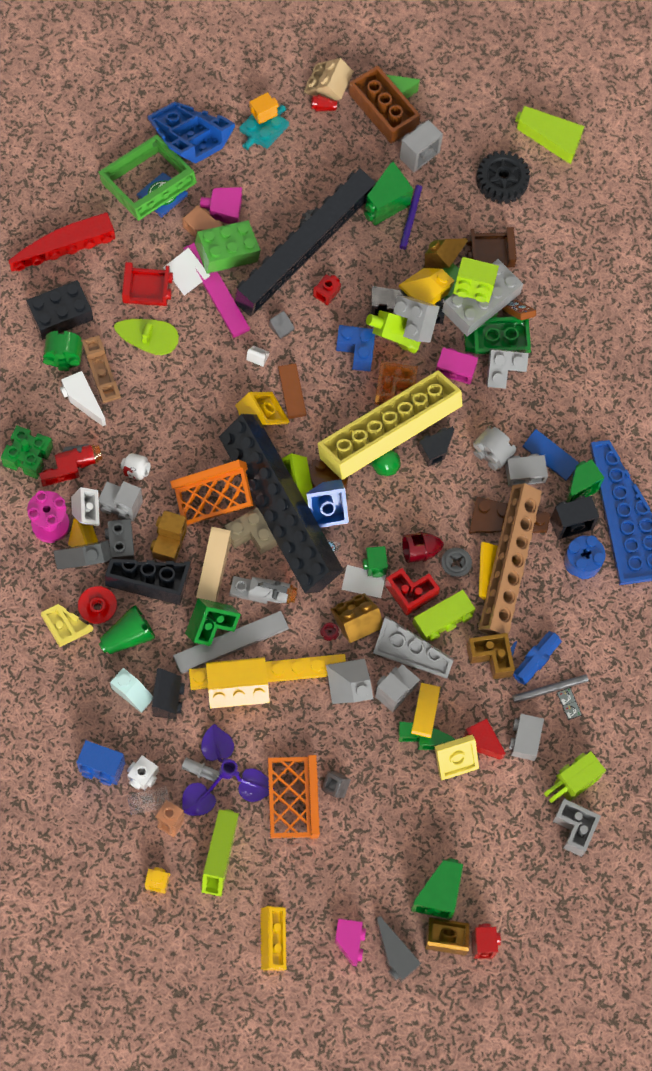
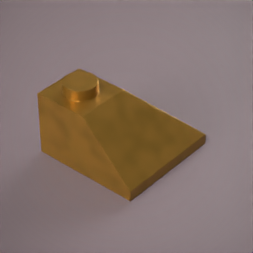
(443, 252)

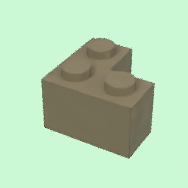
(254, 528)

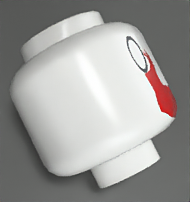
(135, 466)

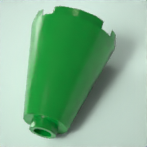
(127, 632)

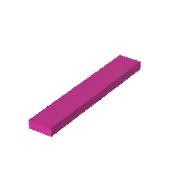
(222, 300)

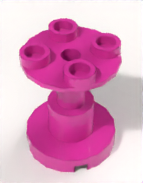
(48, 516)

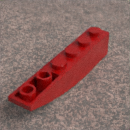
(64, 241)

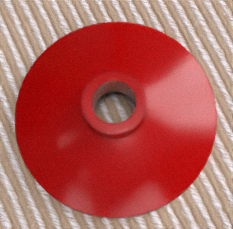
(92, 597)

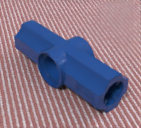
(537, 657)

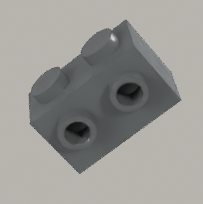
(120, 539)

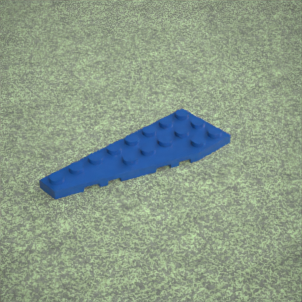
(626, 516)

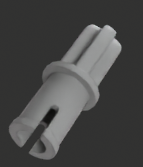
(200, 770)

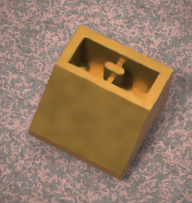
(357, 617)

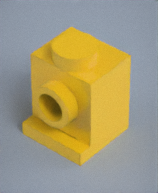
(157, 880)

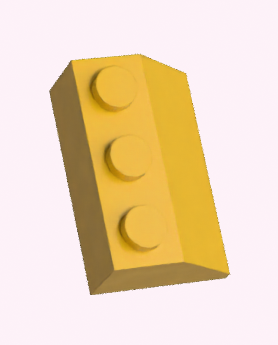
(237, 682)

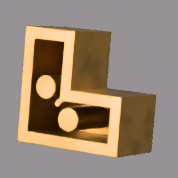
(170, 537)
(495, 650)

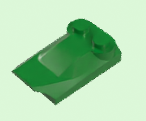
(501, 334)

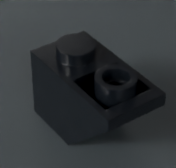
(435, 447)

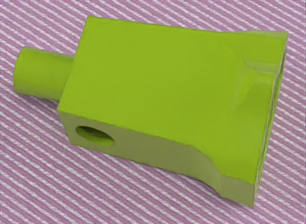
(392, 328)

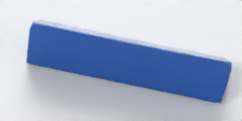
(555, 457)

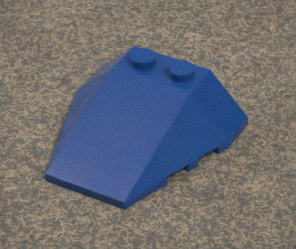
(191, 132)

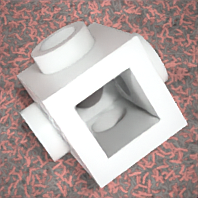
(144, 767)

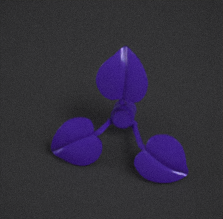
(219, 745)

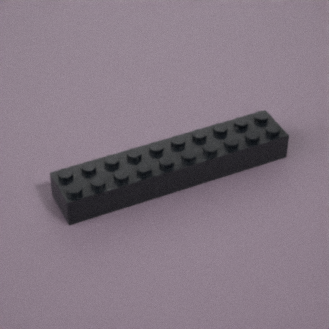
(303, 243)
(282, 504)

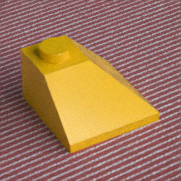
(428, 285)
(265, 406)

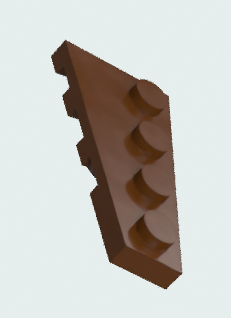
(490, 516)

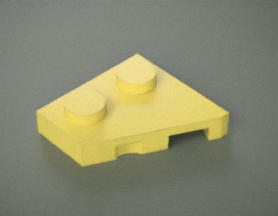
(64, 625)

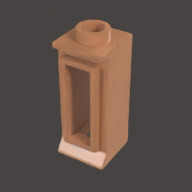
(171, 816)

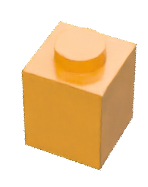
(263, 108)

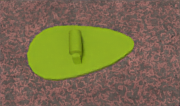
(148, 335)

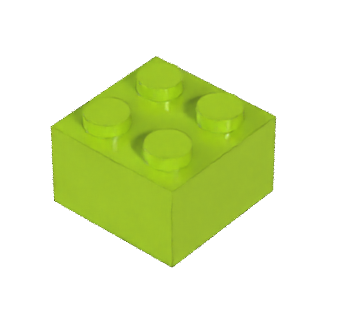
(475, 279)

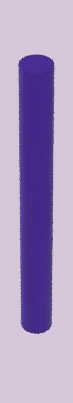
(410, 218)

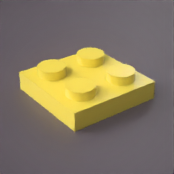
(457, 757)

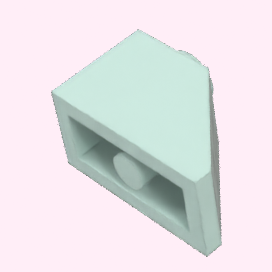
(131, 690)

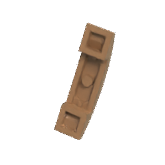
(100, 369)

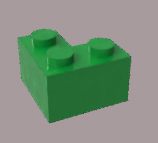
(207, 618)

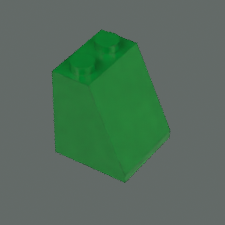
(388, 196)
(441, 891)

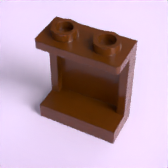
(493, 246)

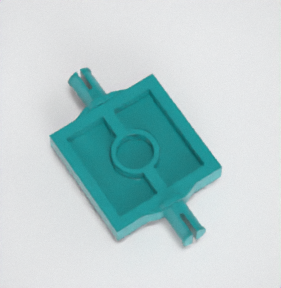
(266, 132)

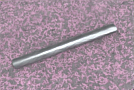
(550, 688)

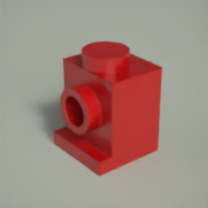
(324, 293)

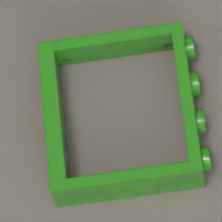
(158, 196)

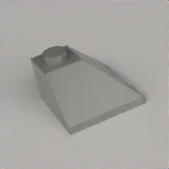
(349, 681)

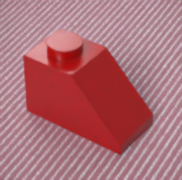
(486, 740)

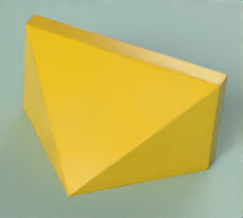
(81, 534)

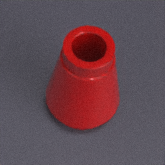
(323, 103)

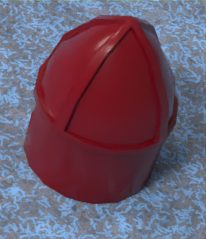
(420, 546)

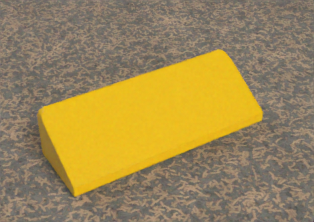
(487, 558)
(273, 938)

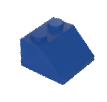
(328, 503)

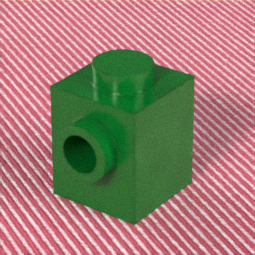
(375, 561)

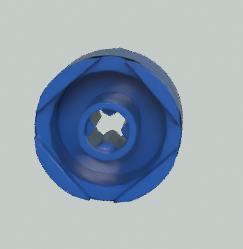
(580, 566)

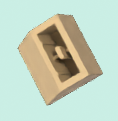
(329, 79)

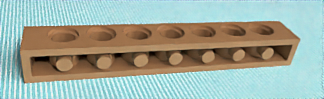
(510, 560)

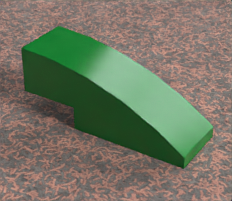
(424, 743)

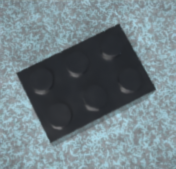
(60, 309)

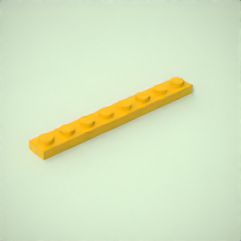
(280, 670)

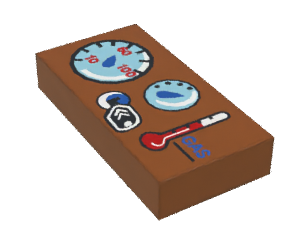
(519, 310)

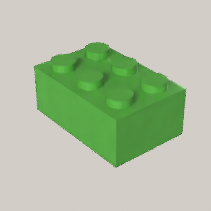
(227, 246)

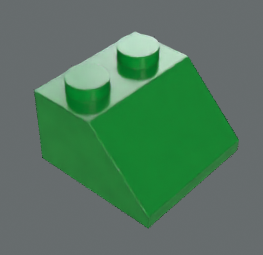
(585, 481)

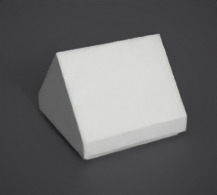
(257, 355)

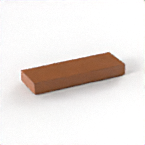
(292, 391)

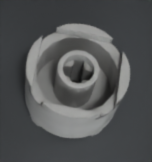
(493, 447)

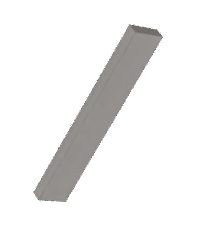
(231, 642)

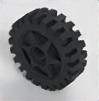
(505, 165)

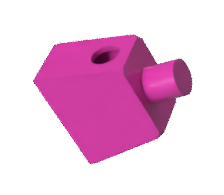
(224, 204)

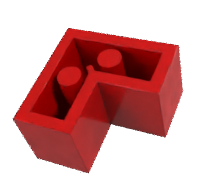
(411, 595)

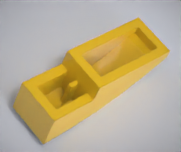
(425, 710)

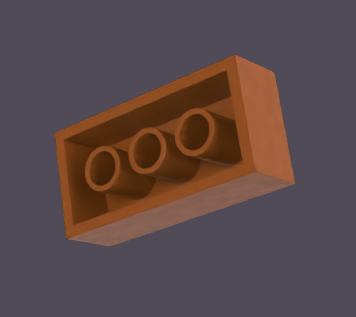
(384, 104)

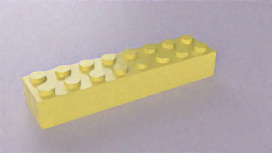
(390, 424)

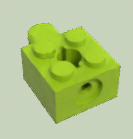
(576, 778)

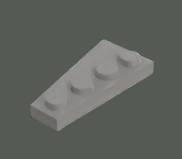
(407, 648)

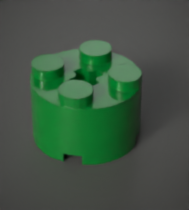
(62, 350)

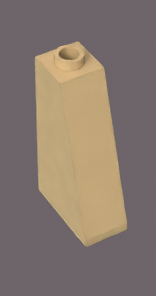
(214, 564)

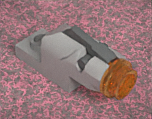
(263, 590)

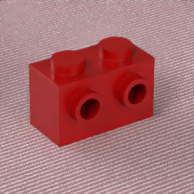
(485, 941)

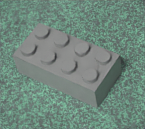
(470, 314)

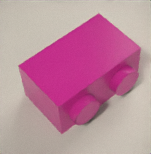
(457, 365)

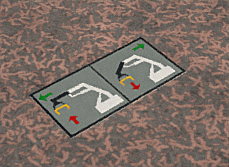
(569, 703)

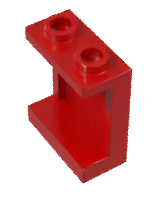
(146, 285)

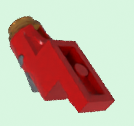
(69, 462)

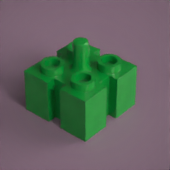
(27, 452)

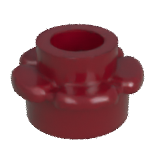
(329, 636)

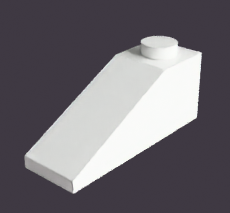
(81, 396)

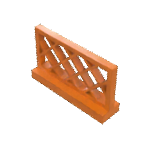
(212, 476)
(311, 797)

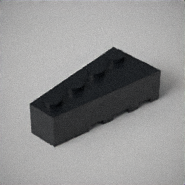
(149, 578)

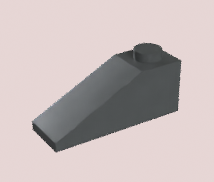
(83, 555)
(397, 955)

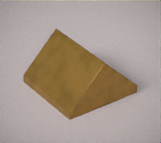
(447, 936)

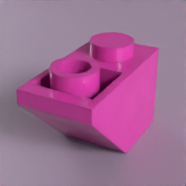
(348, 939)

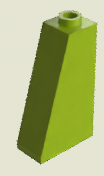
(551, 132)
(219, 852)

